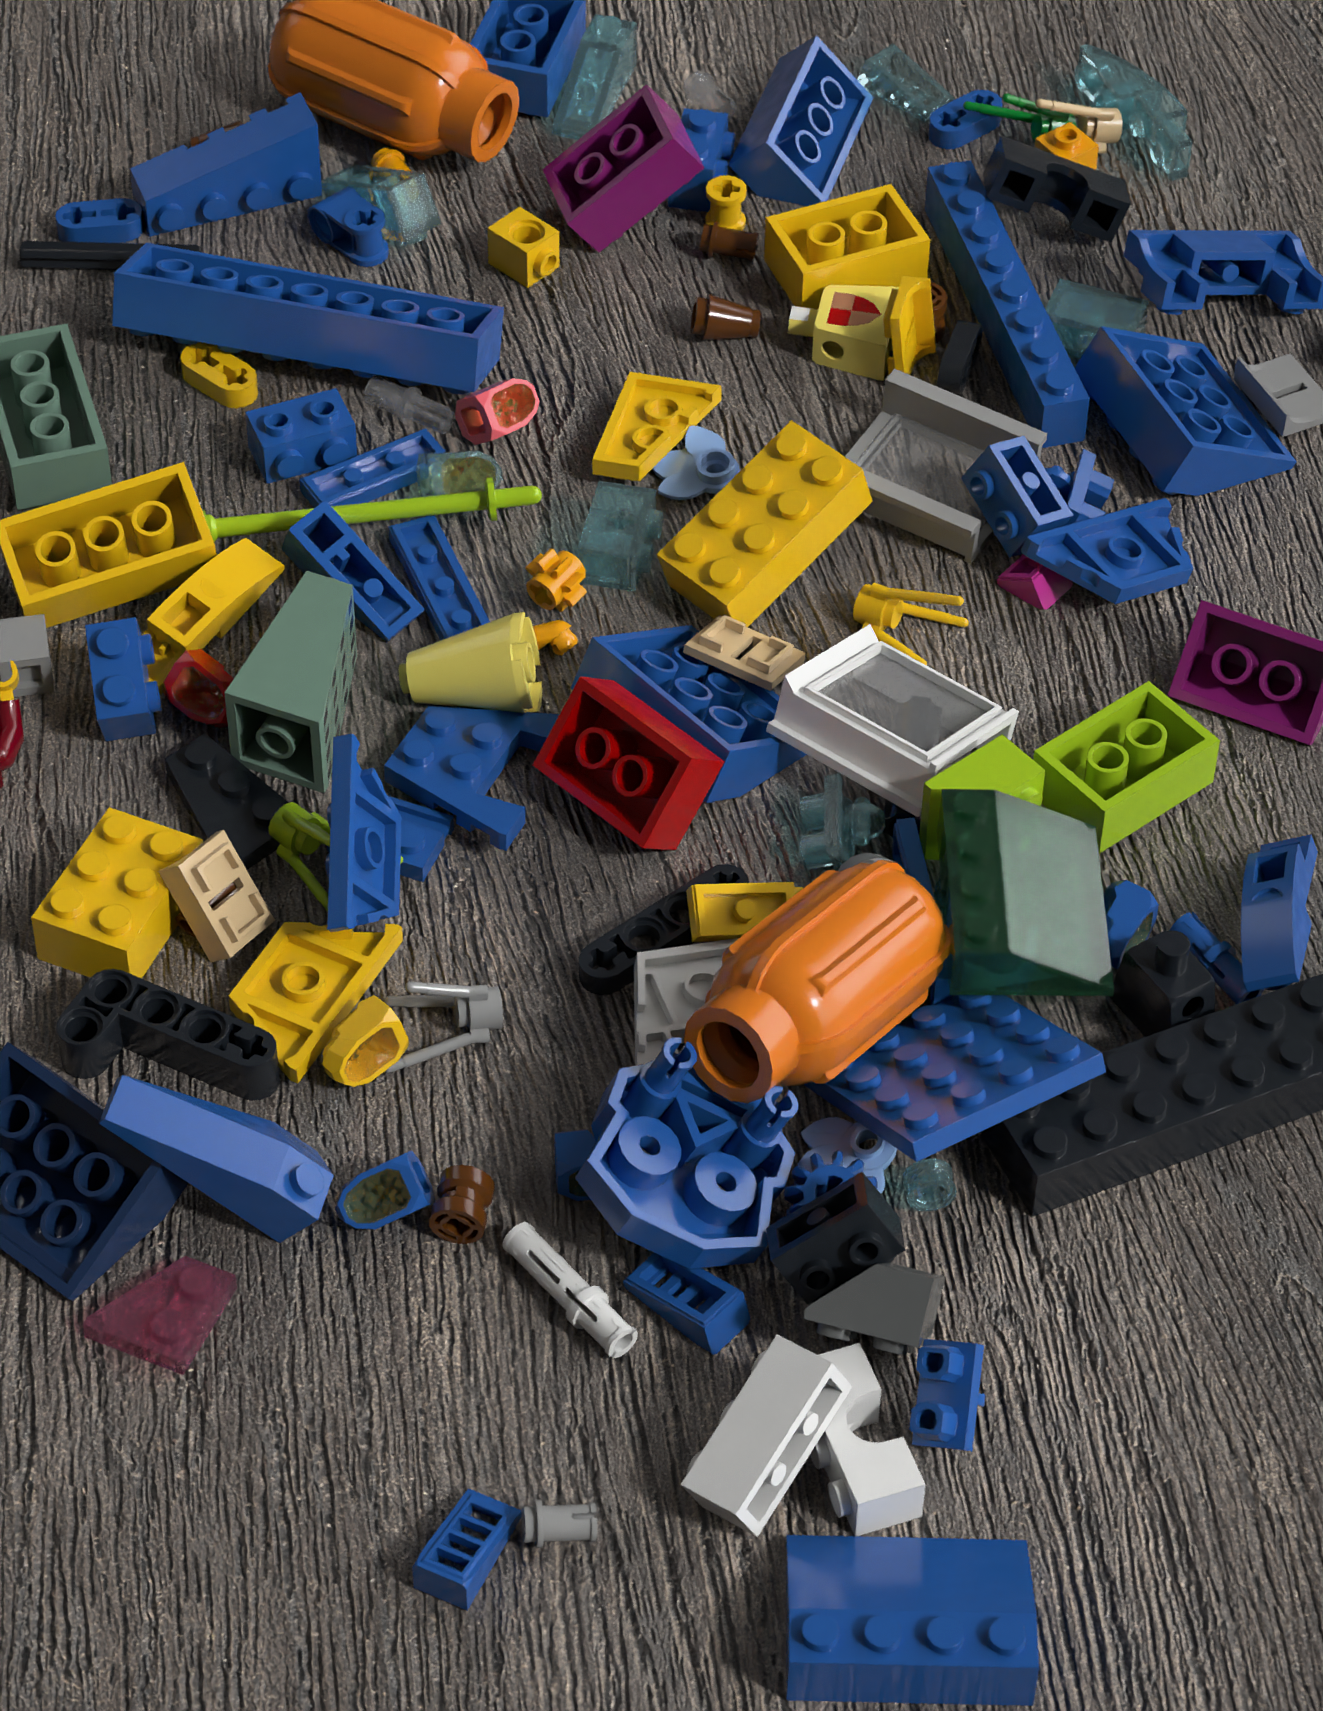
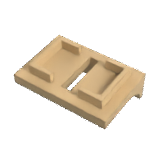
(764, 657)
(203, 876)

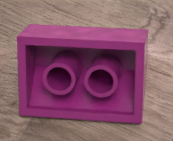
(1252, 672)

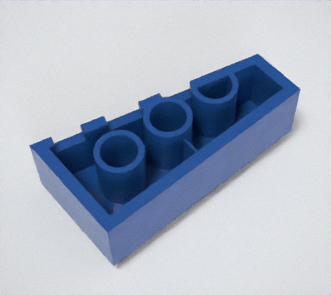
(233, 171)

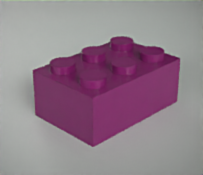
(622, 168)

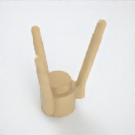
(1099, 124)

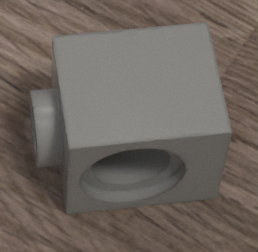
(27, 645)

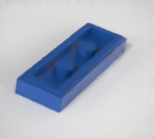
(370, 473)

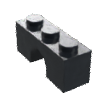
(1085, 196)

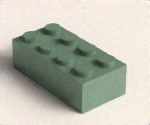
(48, 420)

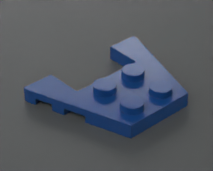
(458, 755)

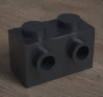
(835, 1238)

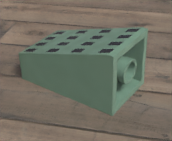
(296, 686)

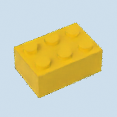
(845, 241)
(111, 899)

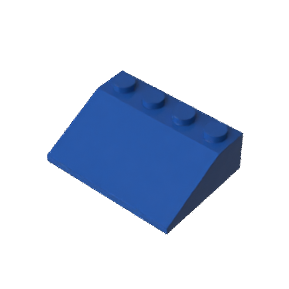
(1179, 412)
(698, 698)
(910, 1620)

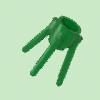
(1041, 123)

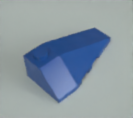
(224, 1153)

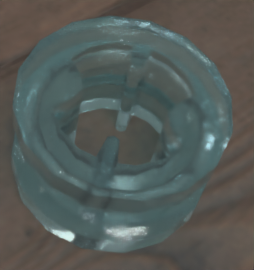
(929, 1184)

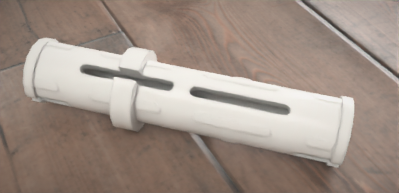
(584, 1304)

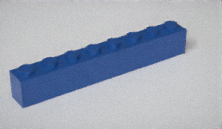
(1006, 303)

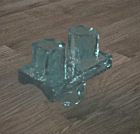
(843, 825)

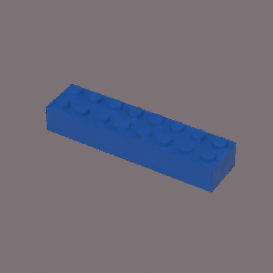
(308, 318)

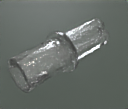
(408, 404)

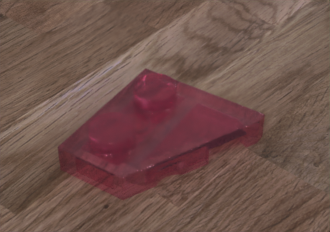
(166, 1314)

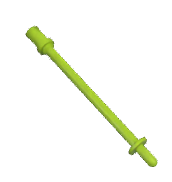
(487, 499)

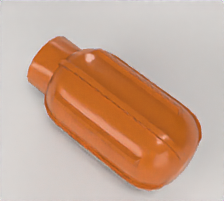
(392, 78)
(818, 981)

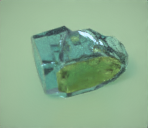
(455, 472)

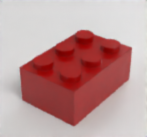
(628, 763)

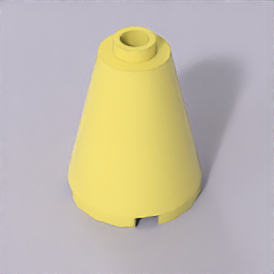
(478, 668)

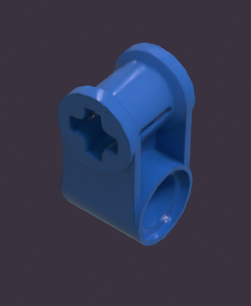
(350, 227)

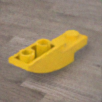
(209, 603)

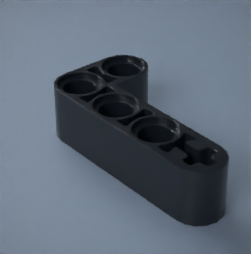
(173, 1030)

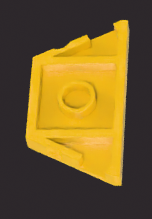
(308, 985)

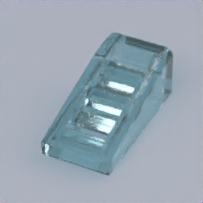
(889, 70)

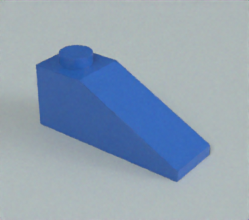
(332, 549)

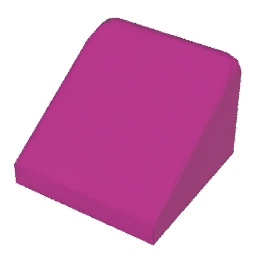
(1034, 583)

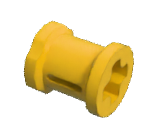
(725, 202)

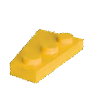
(650, 422)

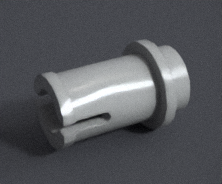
(558, 1523)

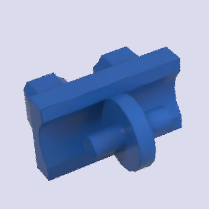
(1082, 488)
(947, 1394)

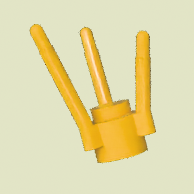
(884, 608)

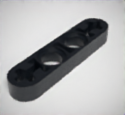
(652, 921)

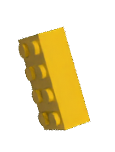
(765, 526)
(106, 546)

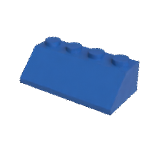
(802, 127)

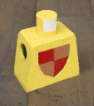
(847, 329)

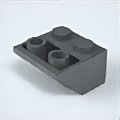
(884, 1302)

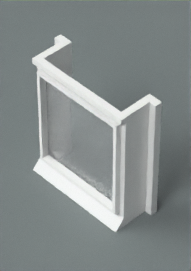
(883, 717)

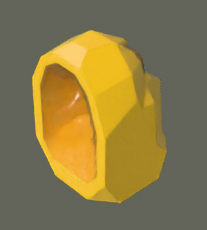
(365, 1044)

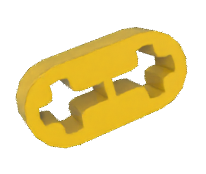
(214, 379)

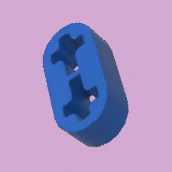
(955, 127)
(100, 221)

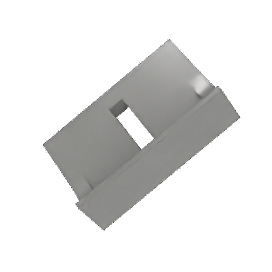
(1275, 379)

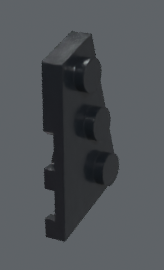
(225, 797)

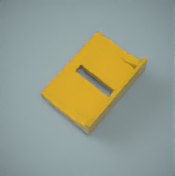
(910, 323)

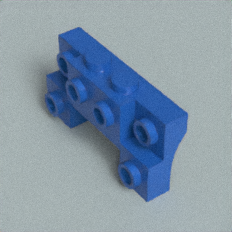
(1190, 264)

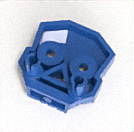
(694, 1143)

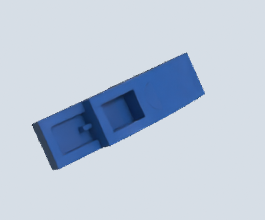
(1275, 914)

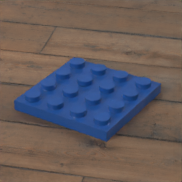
(958, 1072)

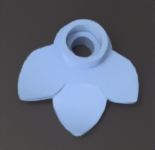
(698, 467)
(839, 1134)

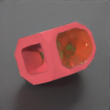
(496, 410)

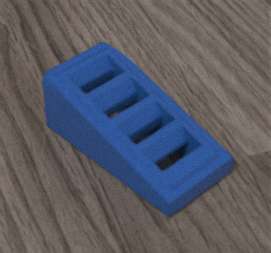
(709, 1325)
(462, 1586)

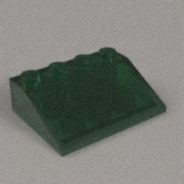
(1021, 898)

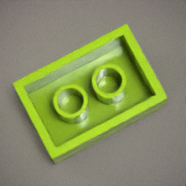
(1127, 764)

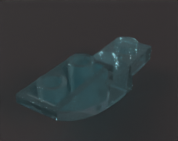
(1144, 105)

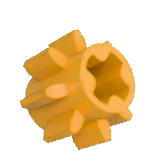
(556, 580)

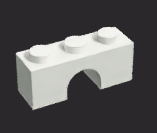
(869, 1480)

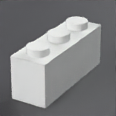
(766, 1435)

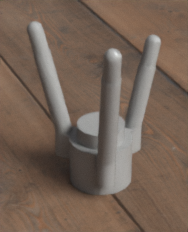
(474, 1007)

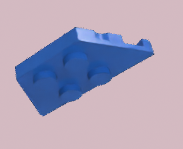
(1117, 552)
(363, 843)

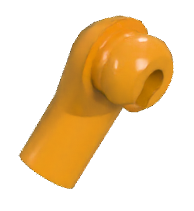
(557, 635)

